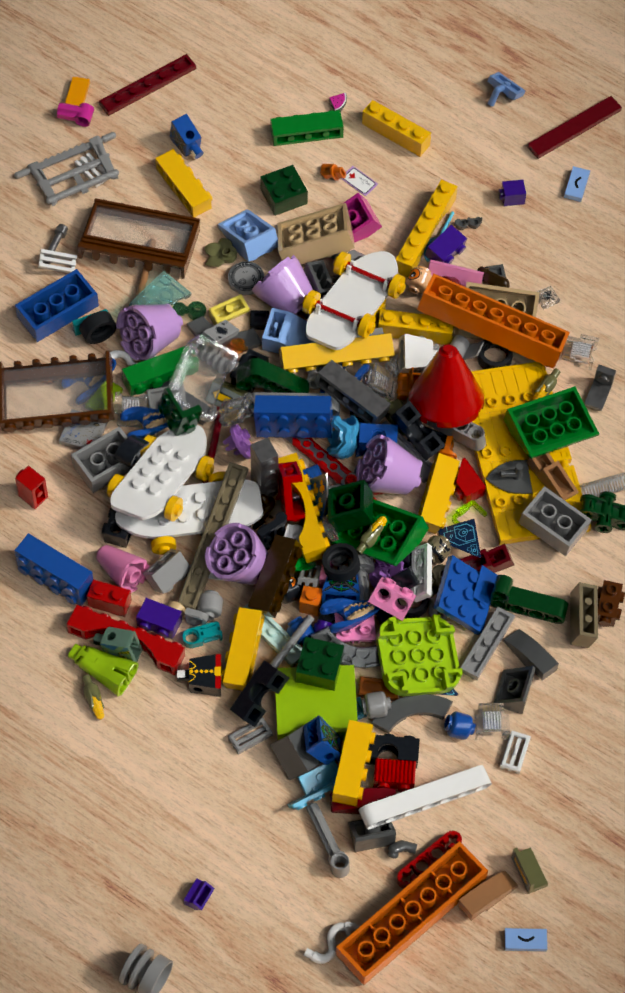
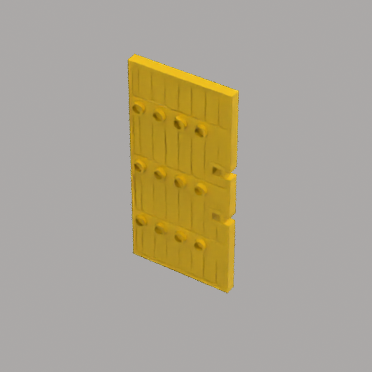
(502, 390)

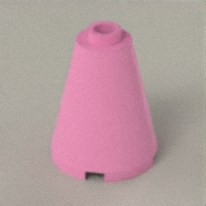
(122, 567)

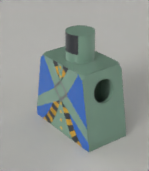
(119, 643)

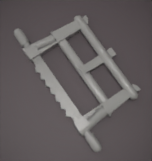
(45, 185)

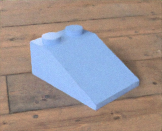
(249, 235)

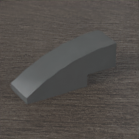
(531, 653)

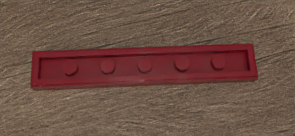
(147, 84)
(574, 127)

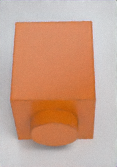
(310, 600)

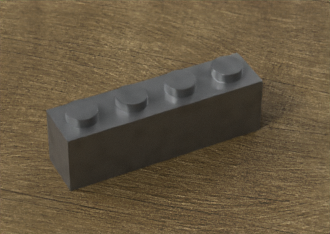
(352, 393)
(264, 467)

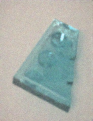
(161, 291)

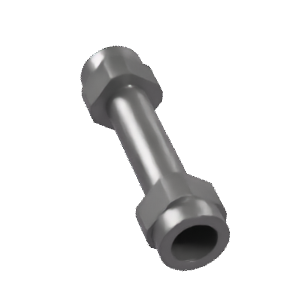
(60, 232)

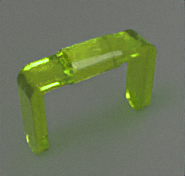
(464, 508)

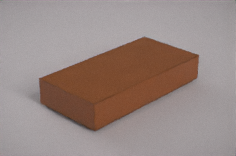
(369, 685)

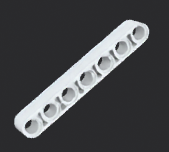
(424, 797)

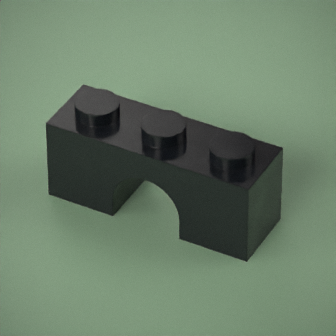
(409, 422)
(248, 703)
(403, 747)

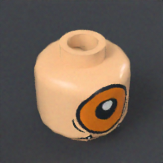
(418, 279)

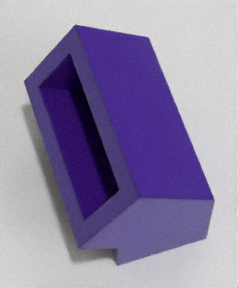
(198, 894)

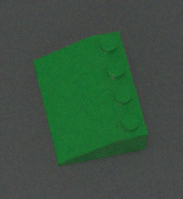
(550, 423)
(398, 538)

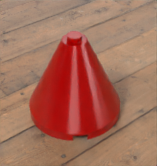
(447, 391)

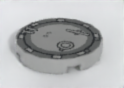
(244, 277)

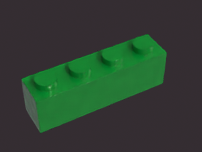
(306, 128)
(151, 372)

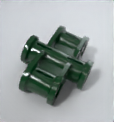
(604, 511)

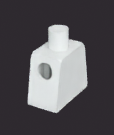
(414, 352)

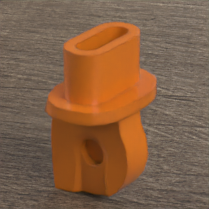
(332, 171)
(448, 449)

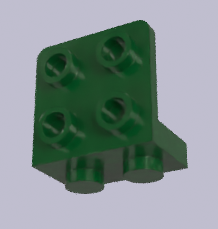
(178, 420)

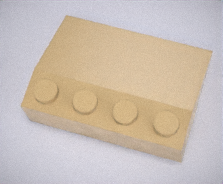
(316, 235)
(519, 299)

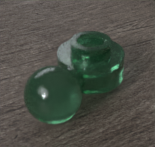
(181, 309)

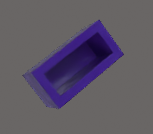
(446, 246)
(159, 618)

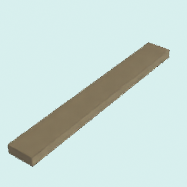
(219, 517)

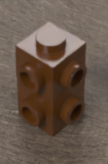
(610, 597)

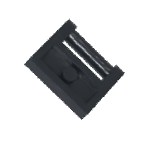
(268, 531)

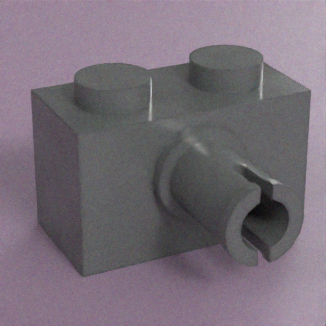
(319, 277)

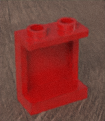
(287, 474)

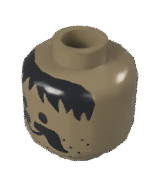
(440, 548)

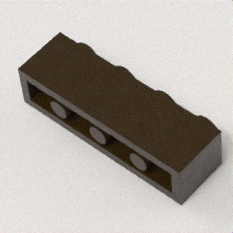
(275, 575)

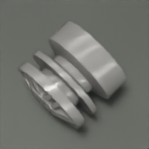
(142, 970)

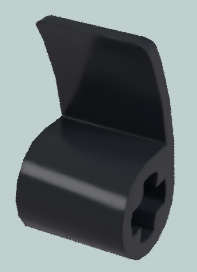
(129, 450)

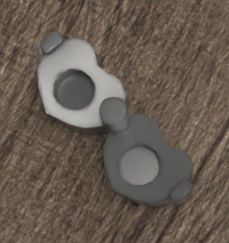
(471, 222)

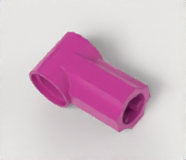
(80, 114)

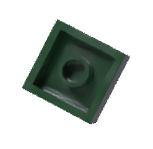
(284, 190)
(350, 506)
(319, 663)

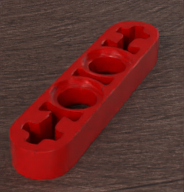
(427, 857)

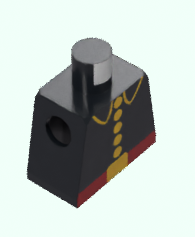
(203, 675)

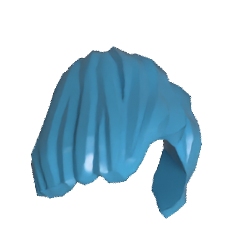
(344, 437)

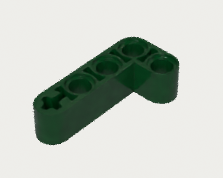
(270, 377)
(527, 602)

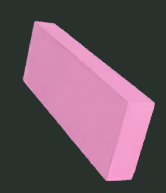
(462, 274)

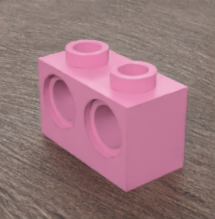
(390, 603)

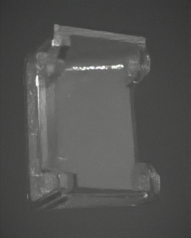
(202, 374)

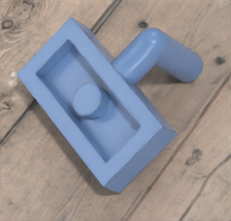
(503, 84)

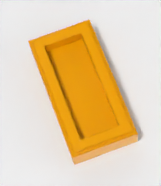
(77, 91)

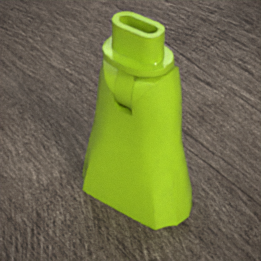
(106, 668)

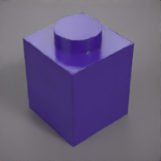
(512, 192)

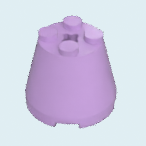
(284, 286)
(148, 329)
(388, 467)
(236, 554)

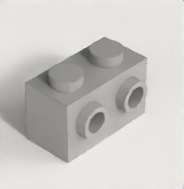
(167, 571)

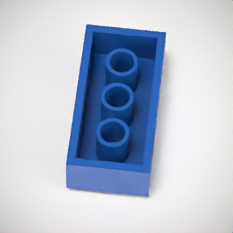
(57, 305)
(293, 416)
(53, 570)

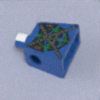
(186, 136)
(347, 589)
(322, 741)

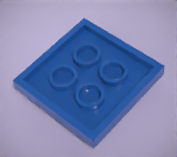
(456, 596)

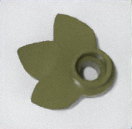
(220, 253)

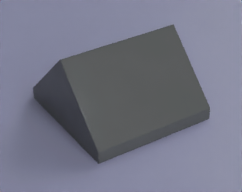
(515, 688)
(292, 754)
(373, 838)

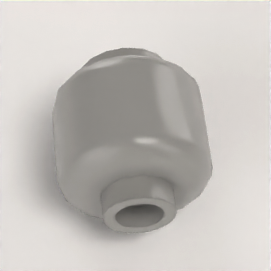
(211, 604)
(376, 705)

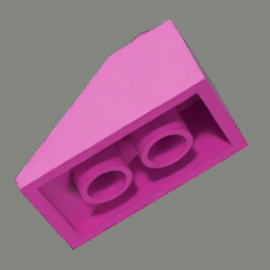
(362, 217)

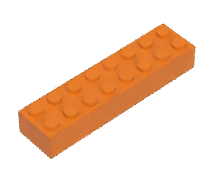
(493, 321)
(411, 913)

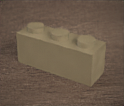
(583, 615)

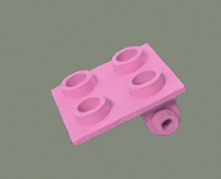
(363, 632)

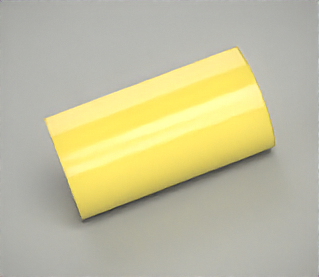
(228, 310)

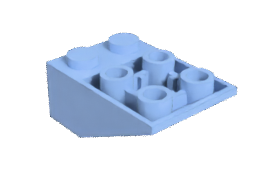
(284, 330)

